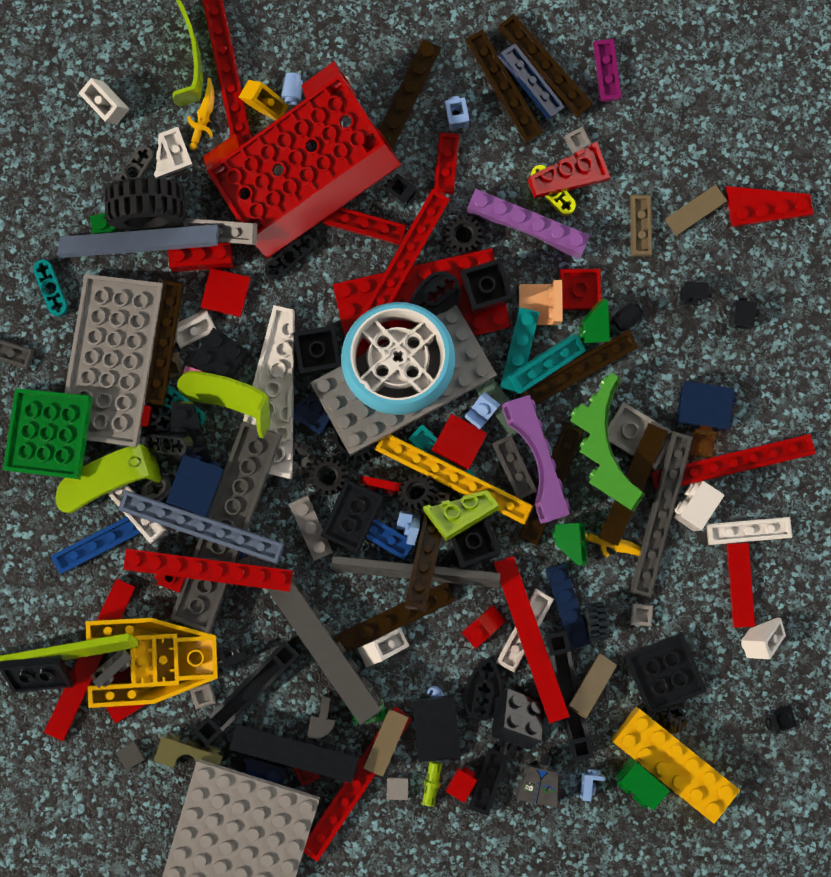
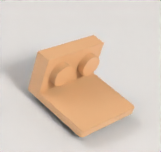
(543, 299)

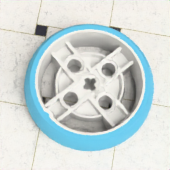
(369, 384)

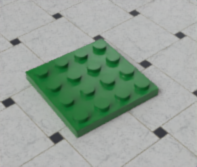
(47, 433)

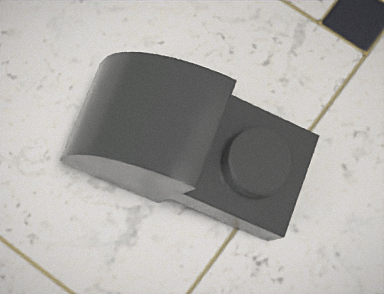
(322, 725)

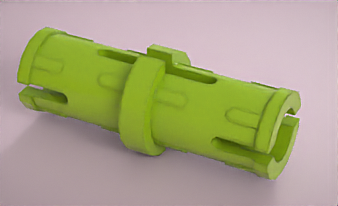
(432, 783)

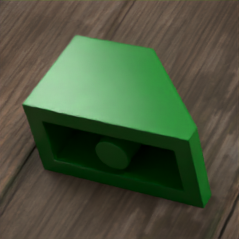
(595, 324)
(572, 541)

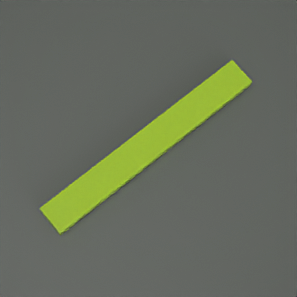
(79, 649)

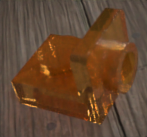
(703, 442)

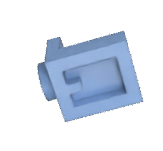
(482, 410)
(410, 524)
(588, 788)

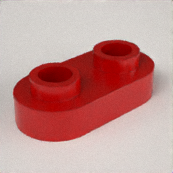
(388, 486)

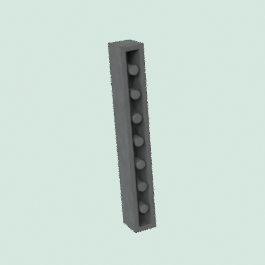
(327, 652)

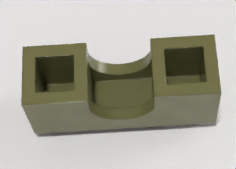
(172, 747)

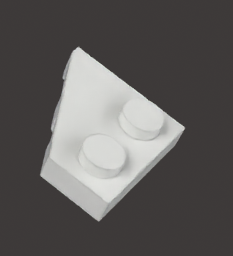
(171, 154)

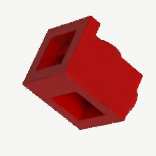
(174, 585)

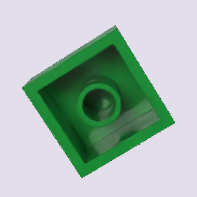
(637, 780)

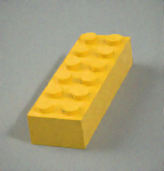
(675, 765)

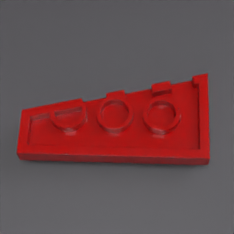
(577, 171)
(758, 206)

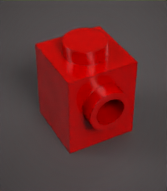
(461, 783)

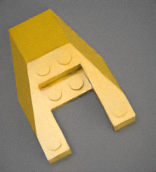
(163, 665)

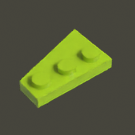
(460, 514)

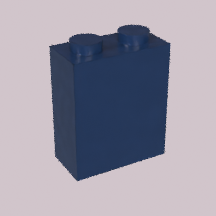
(705, 405)
(195, 484)

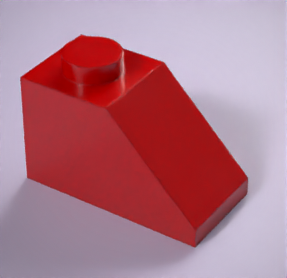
(483, 626)

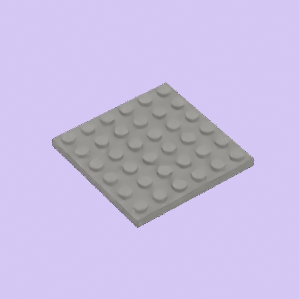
(239, 826)

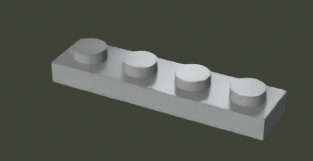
(229, 231)

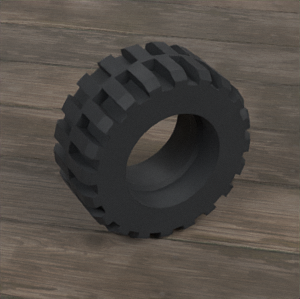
(144, 204)

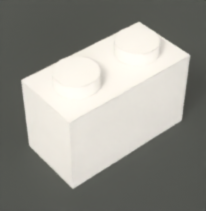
(104, 101)

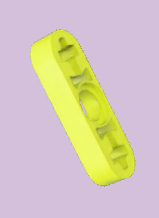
(566, 198)

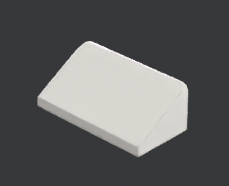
(194, 328)

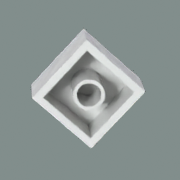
(698, 505)

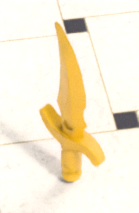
(203, 116)
(624, 545)

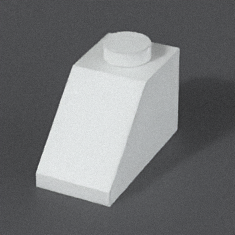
(763, 639)
(383, 647)

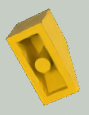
(263, 99)

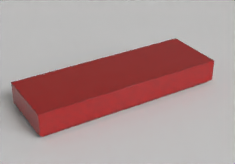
(446, 163)

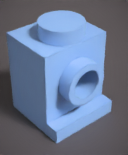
(456, 121)

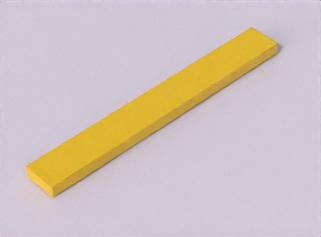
(452, 476)

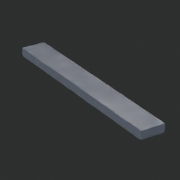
(138, 241)
(201, 526)

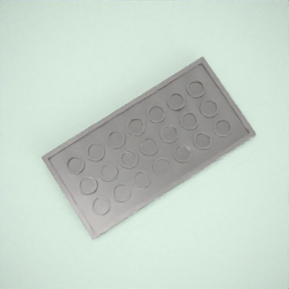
(114, 354)
(363, 426)

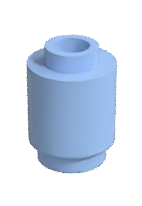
(291, 88)

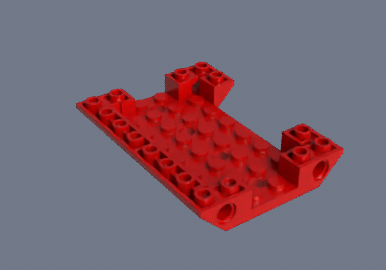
(311, 182)

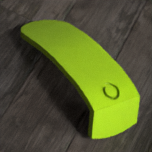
(194, 92)
(227, 393)
(107, 475)

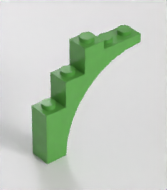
(594, 420)

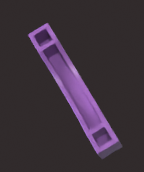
(505, 213)
(550, 500)

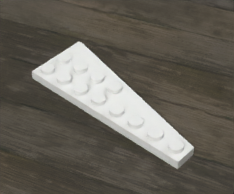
(276, 380)

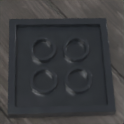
(665, 673)

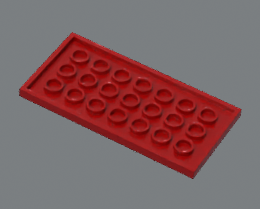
(354, 295)

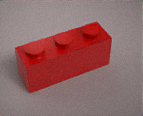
(201, 258)

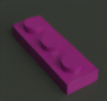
(607, 70)

